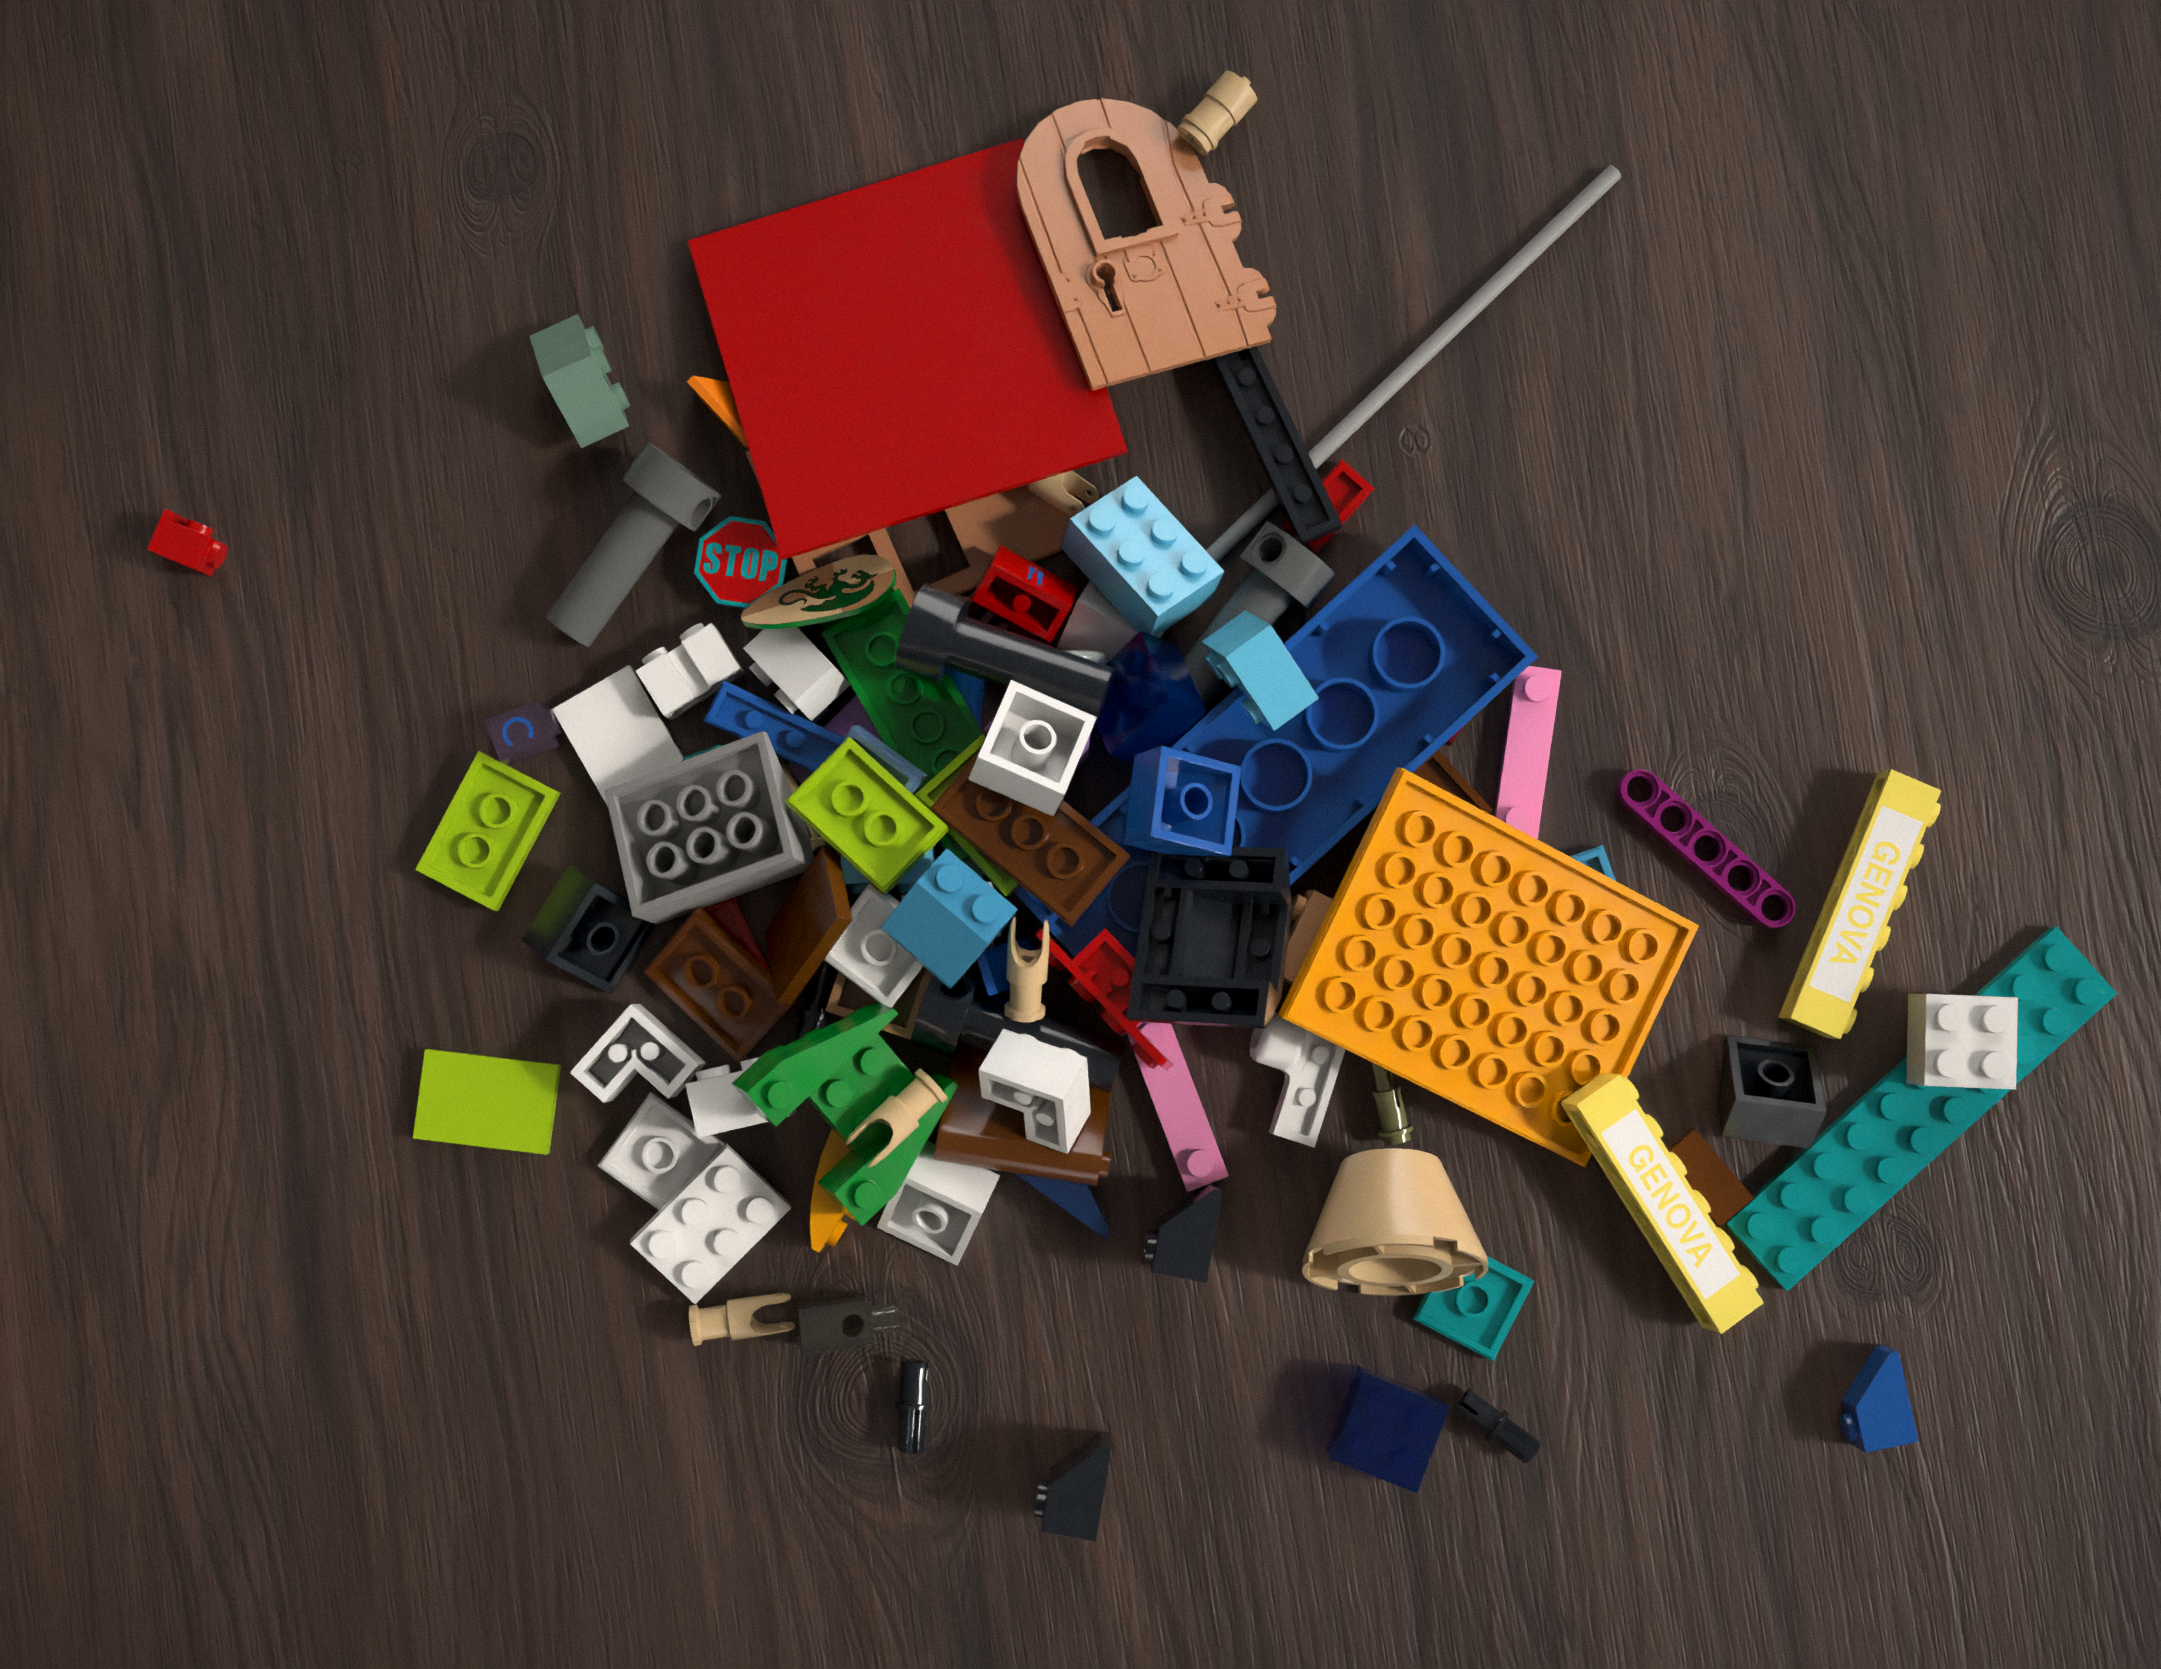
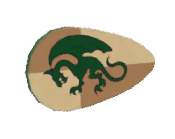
(824, 594)

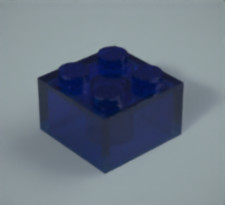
(1148, 698)
(1387, 1429)

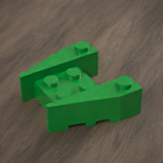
(846, 1077)

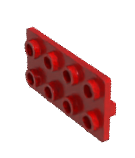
(1106, 974)

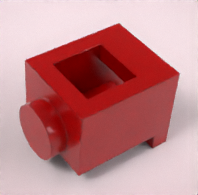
(187, 543)

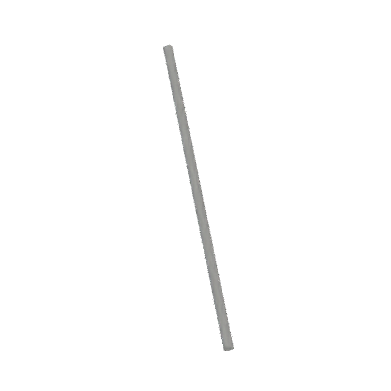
(1425, 352)

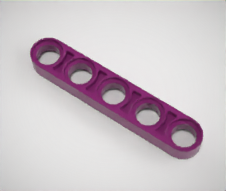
(1727, 853)

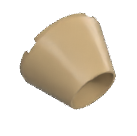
(1393, 1228)

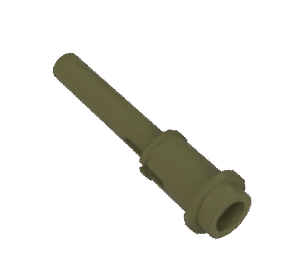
(1390, 1108)

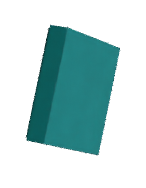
(1478, 1311)

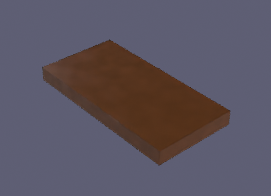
(1052, 857)

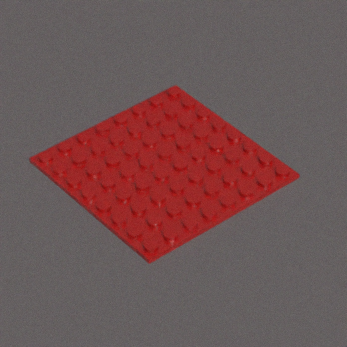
(898, 352)

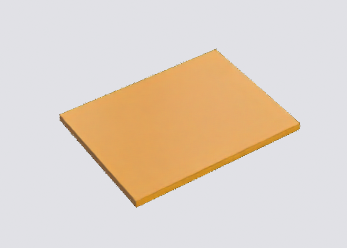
(1485, 964)

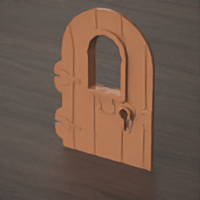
(1175, 284)

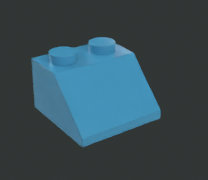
(948, 918)

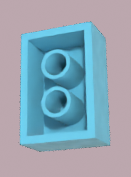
(1141, 558)

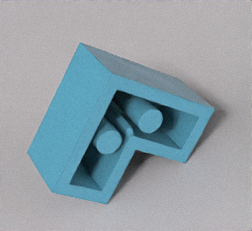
(1255, 659)

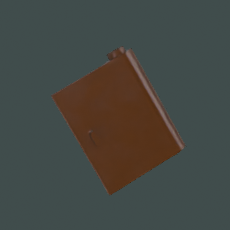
(994, 1135)

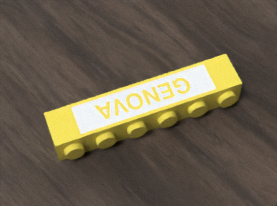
(1861, 904)
(1663, 1202)

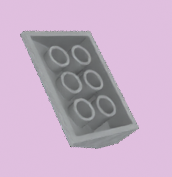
(707, 830)

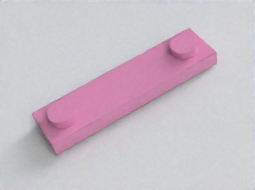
(1527, 748)
(1181, 1111)

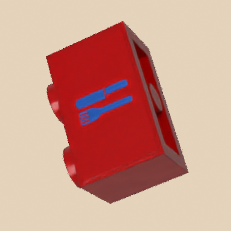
(1025, 593)

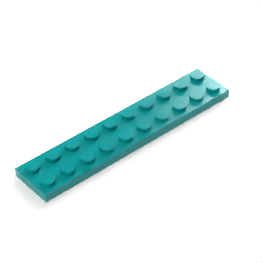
(1905, 1126)

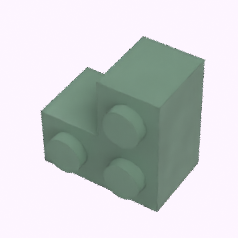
(576, 376)

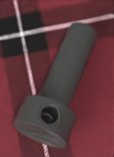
(662, 499)
(1279, 576)

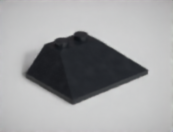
(1213, 939)

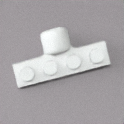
(1309, 1072)

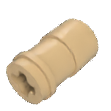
(1218, 111)

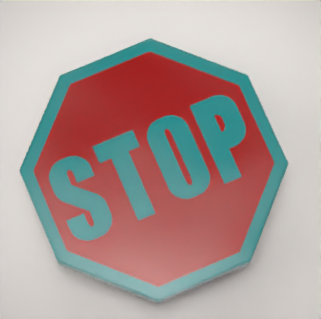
(739, 562)

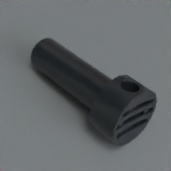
(943, 638)
(976, 1019)

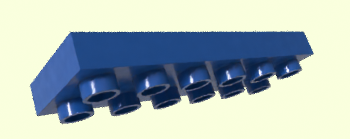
(1395, 674)

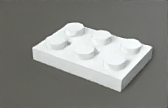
(710, 1223)

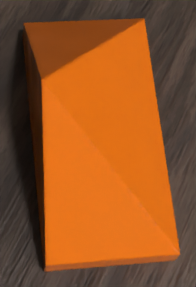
(720, 400)

